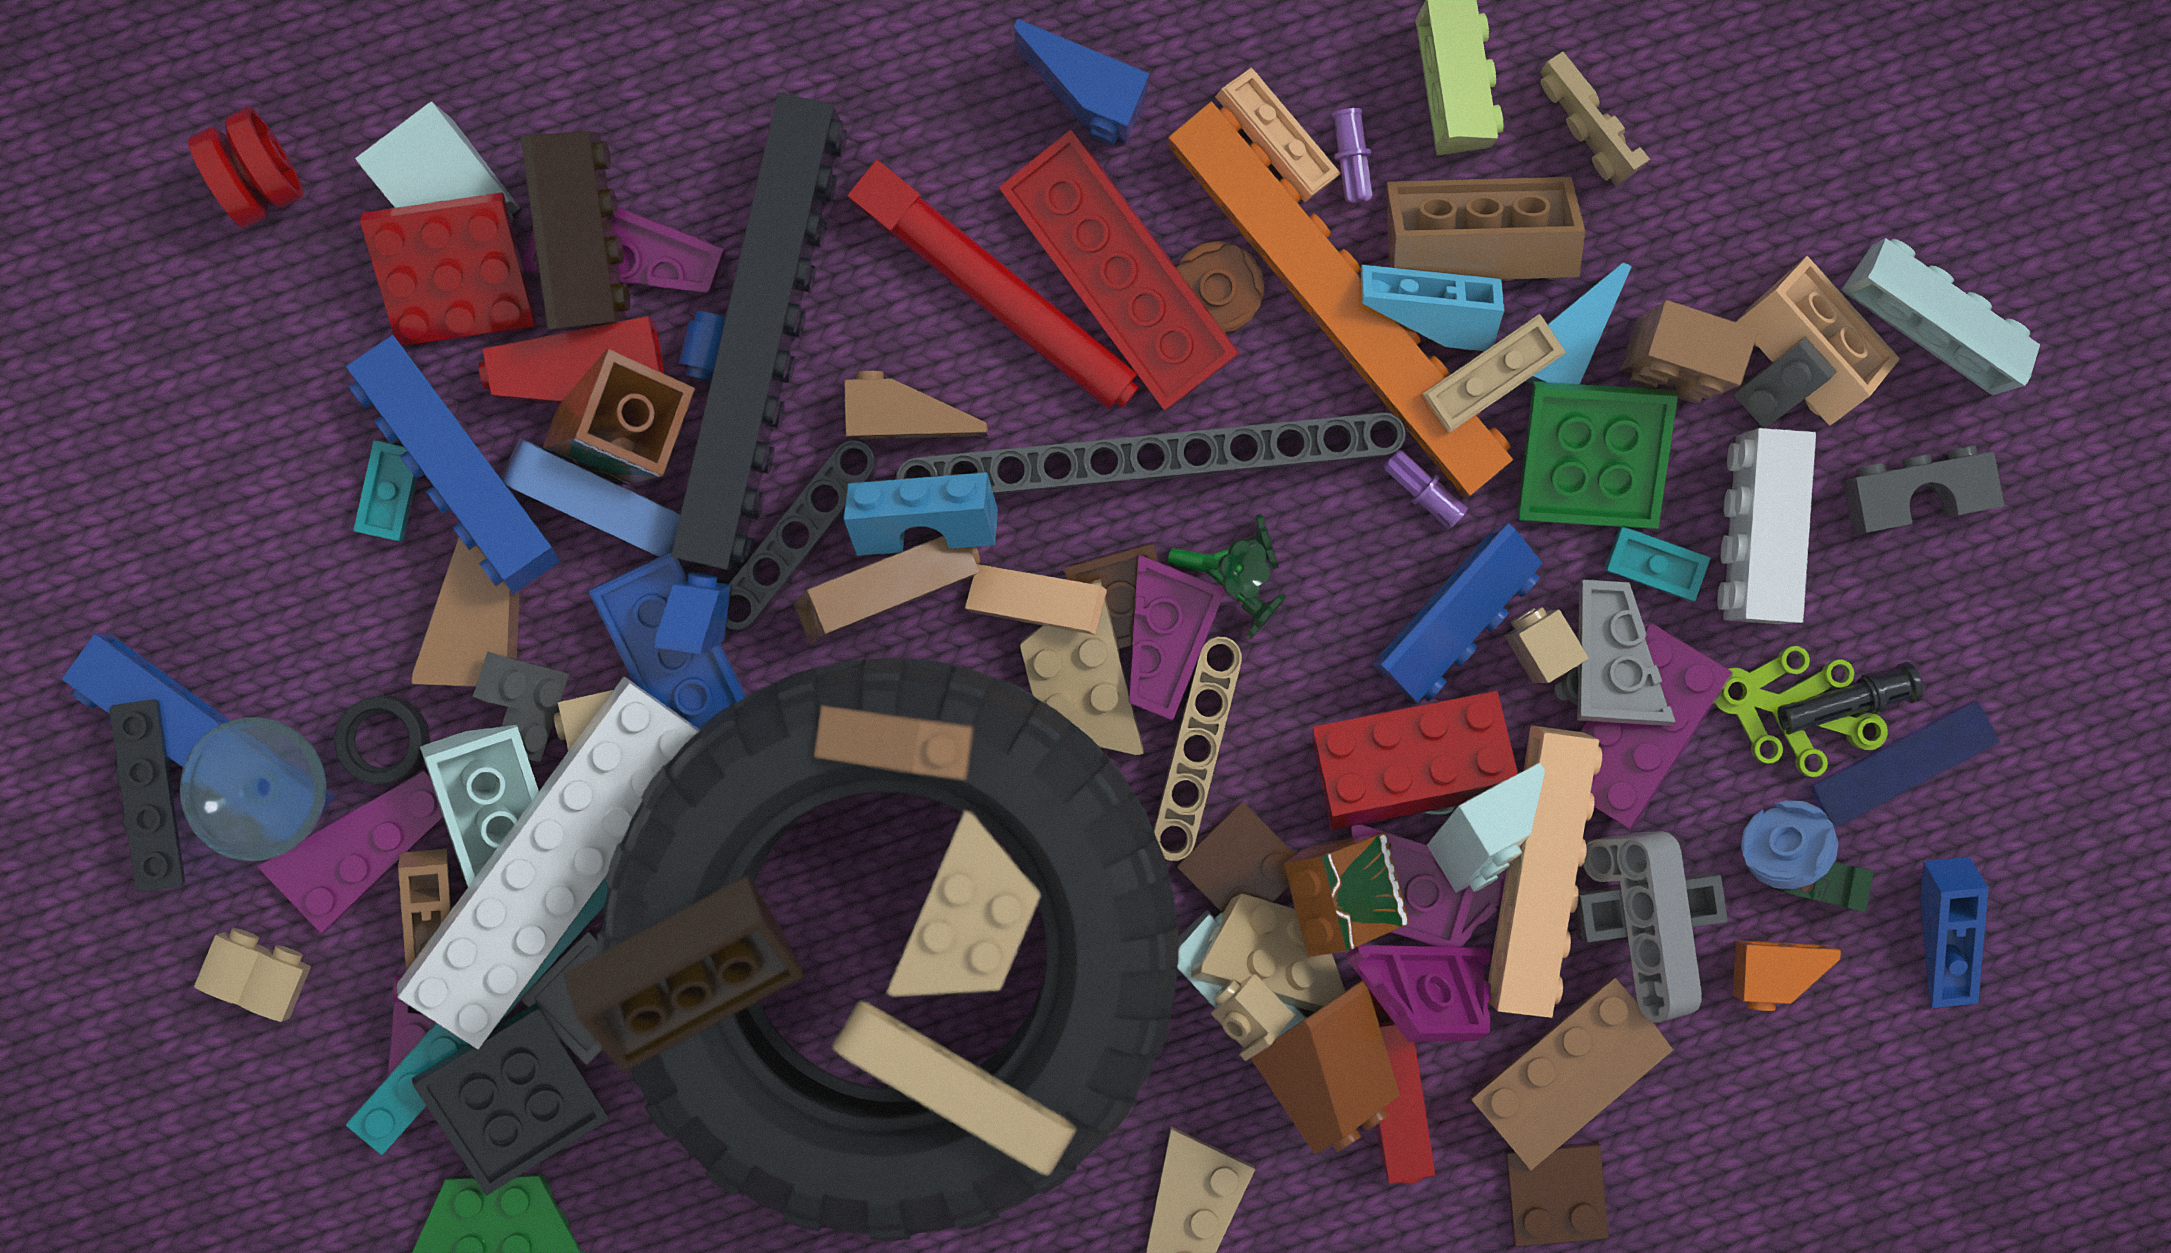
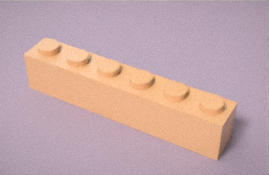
(1542, 879)

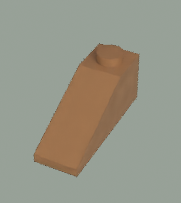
(895, 411)
(895, 742)
(423, 897)

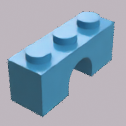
(954, 505)

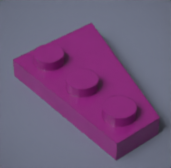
(1168, 634)

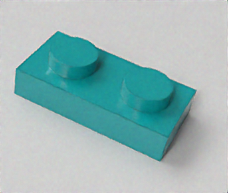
(386, 494)
(1657, 564)

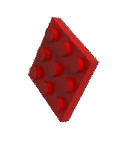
(448, 269)

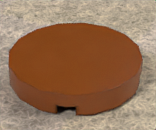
(1225, 282)

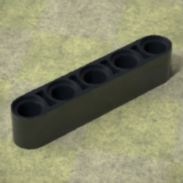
(819, 526)

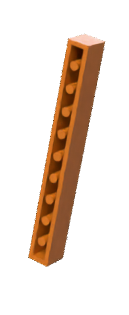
(1330, 292)

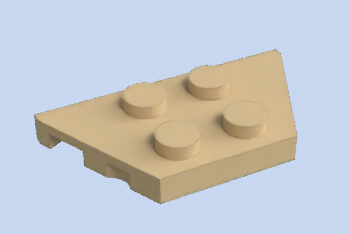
(1084, 681)
(968, 919)
(1268, 942)

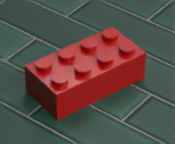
(1412, 759)

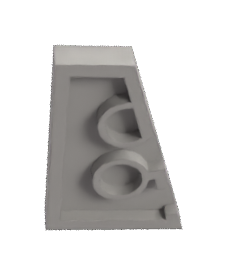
(1619, 676)

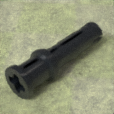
(1869, 694)

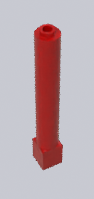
(993, 286)

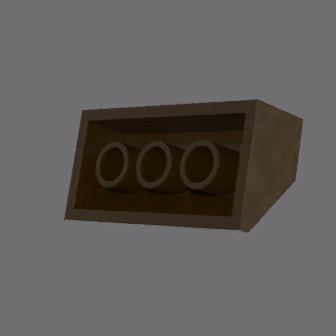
(575, 228)
(682, 975)

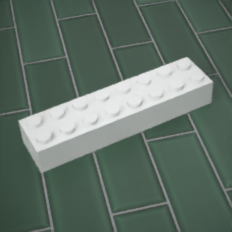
(543, 867)

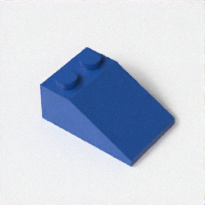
(1093, 86)

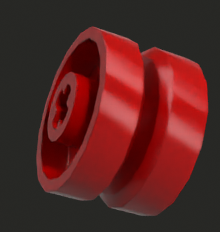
(245, 167)

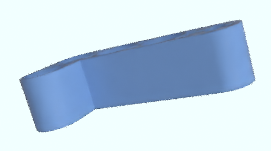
(591, 498)

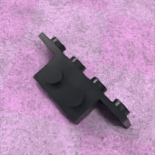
(147, 795)

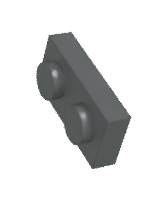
(1785, 382)

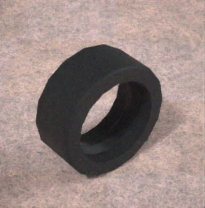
(346, 746)

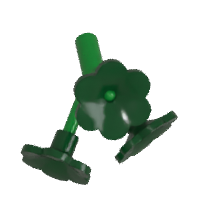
(1239, 571)

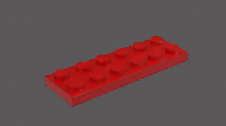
(1119, 270)

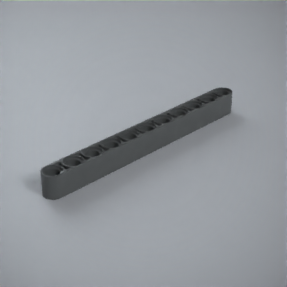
(1172, 447)

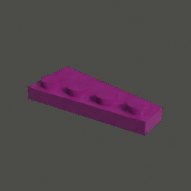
(657, 255)
(355, 852)

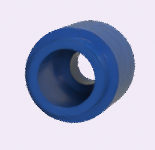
(702, 345)

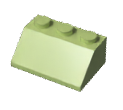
(1458, 76)

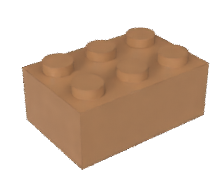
(1687, 351)

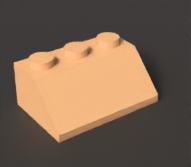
(1812, 307)

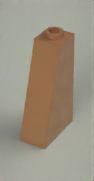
(883, 587)
(467, 623)

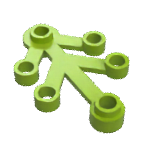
(1812, 686)

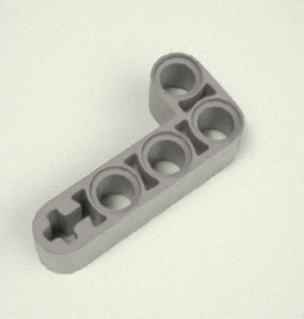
(1655, 918)

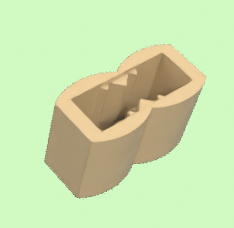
(253, 975)

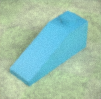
(1440, 306)
(1581, 327)

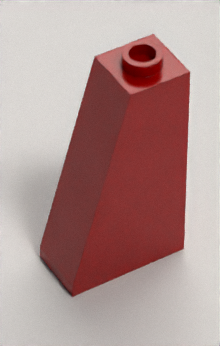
(552, 365)
(1404, 1133)

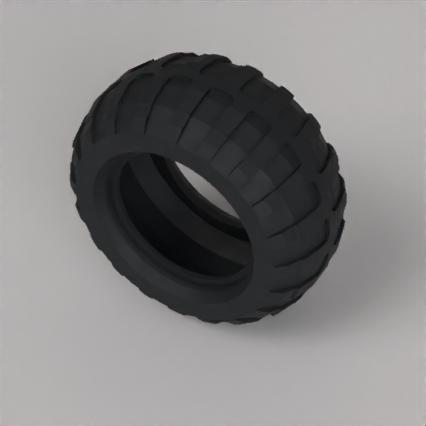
(867, 1153)

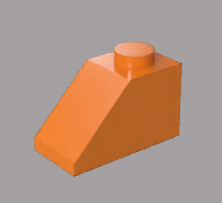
(1778, 971)

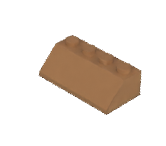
(1486, 227)
(1571, 1073)

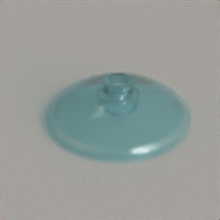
(223, 796)

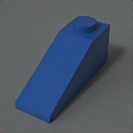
(1953, 930)

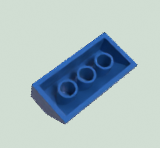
(1458, 613)

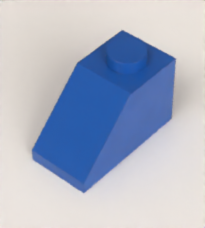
(694, 615)

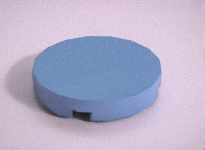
(1789, 845)

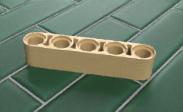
(1196, 724)
(954, 1088)

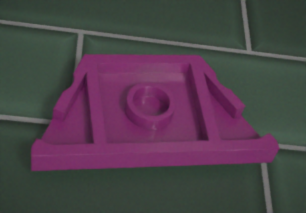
(1431, 904)
(1428, 989)

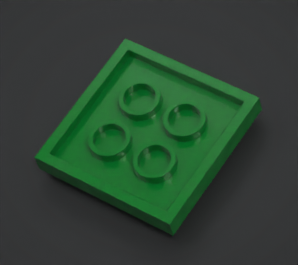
(1596, 454)

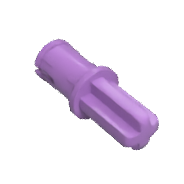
(1352, 155)
(1425, 489)

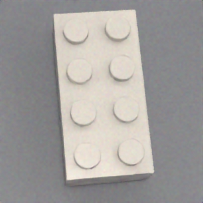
(1767, 526)

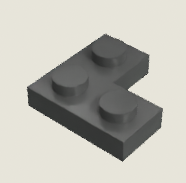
(528, 692)

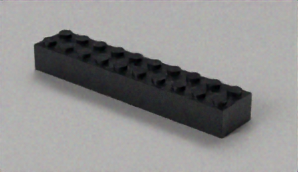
(759, 333)

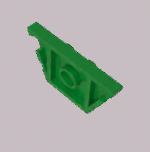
(508, 1220)

